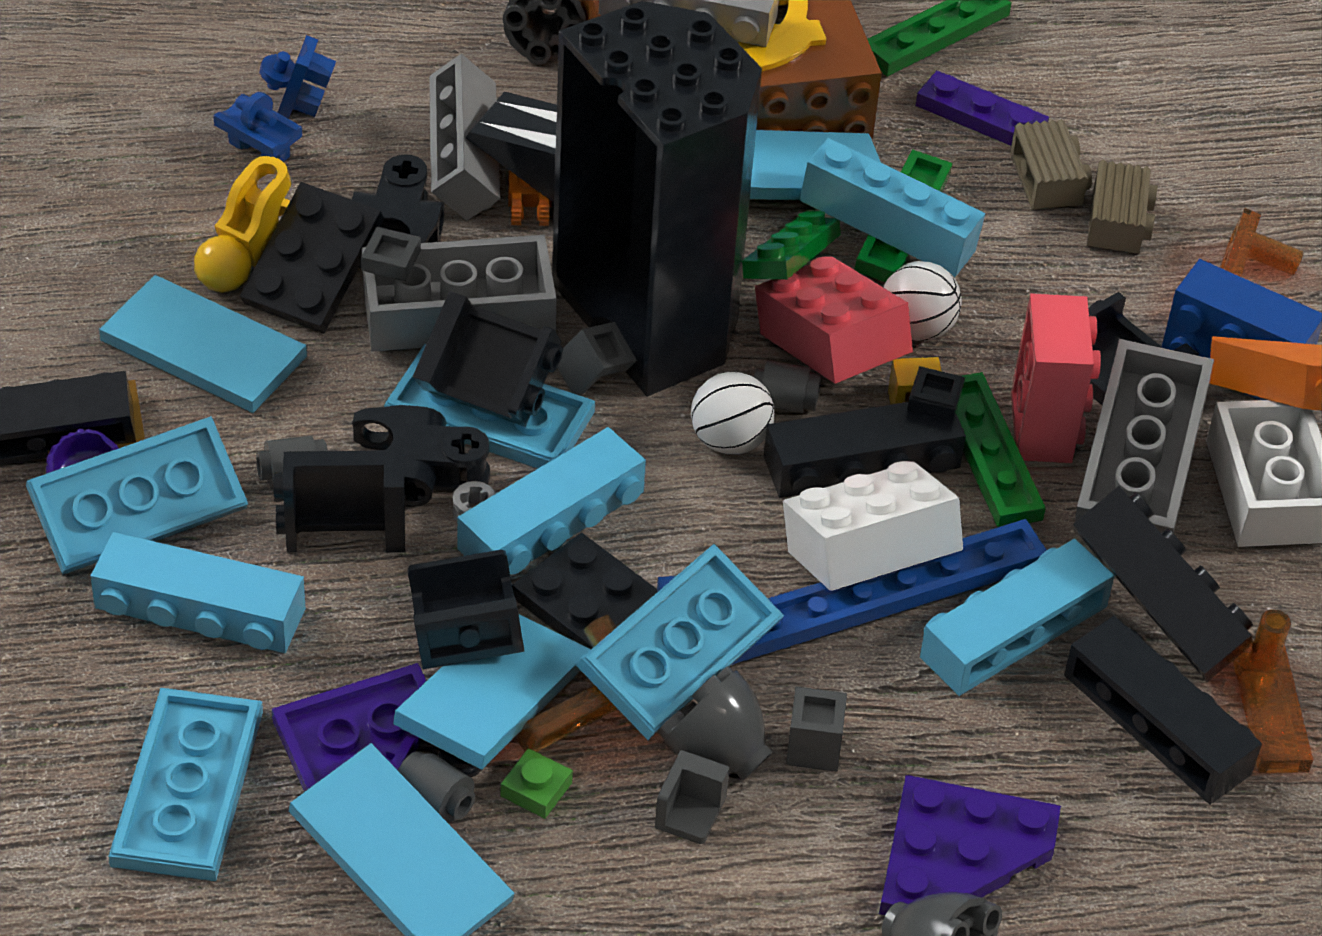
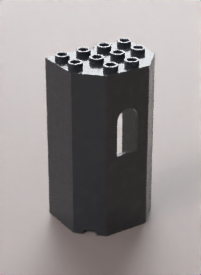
(654, 183)

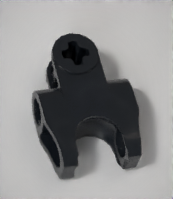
(405, 200)
(431, 449)

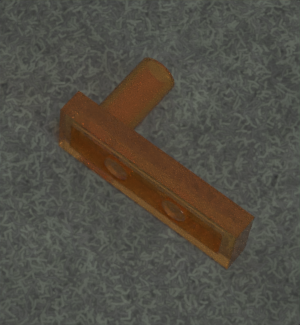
(1248, 243)
(1272, 698)
(574, 712)

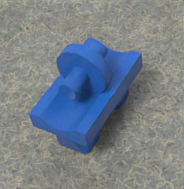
(282, 72)
(255, 125)

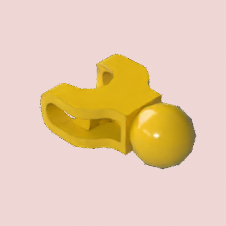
(244, 227)

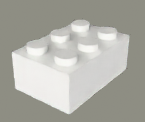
(1268, 471)
(872, 525)

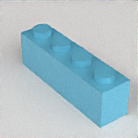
(891, 206)
(554, 501)
(198, 592)
(1016, 616)

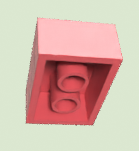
(834, 319)
(1054, 377)

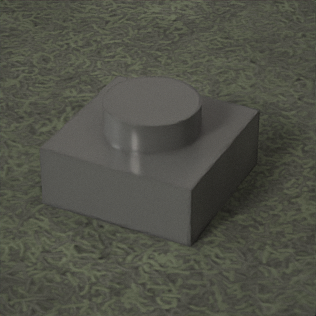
(391, 254)

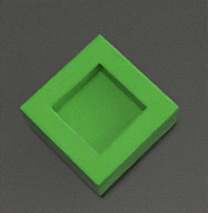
(536, 783)

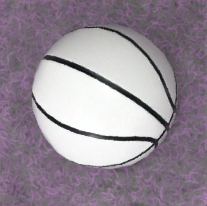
(931, 297)
(732, 412)

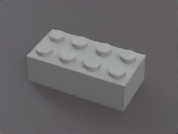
(494, 273)
(1147, 429)

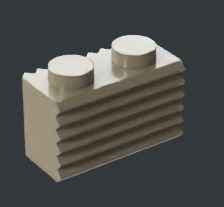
(1050, 164)
(1120, 207)

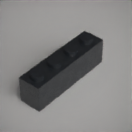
(41, 413)
(855, 442)
(1164, 583)
(1162, 709)

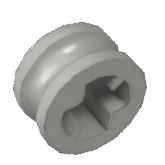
(469, 493)

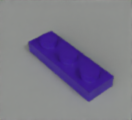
(974, 107)

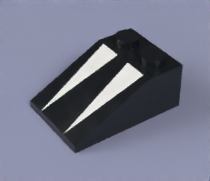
(521, 138)

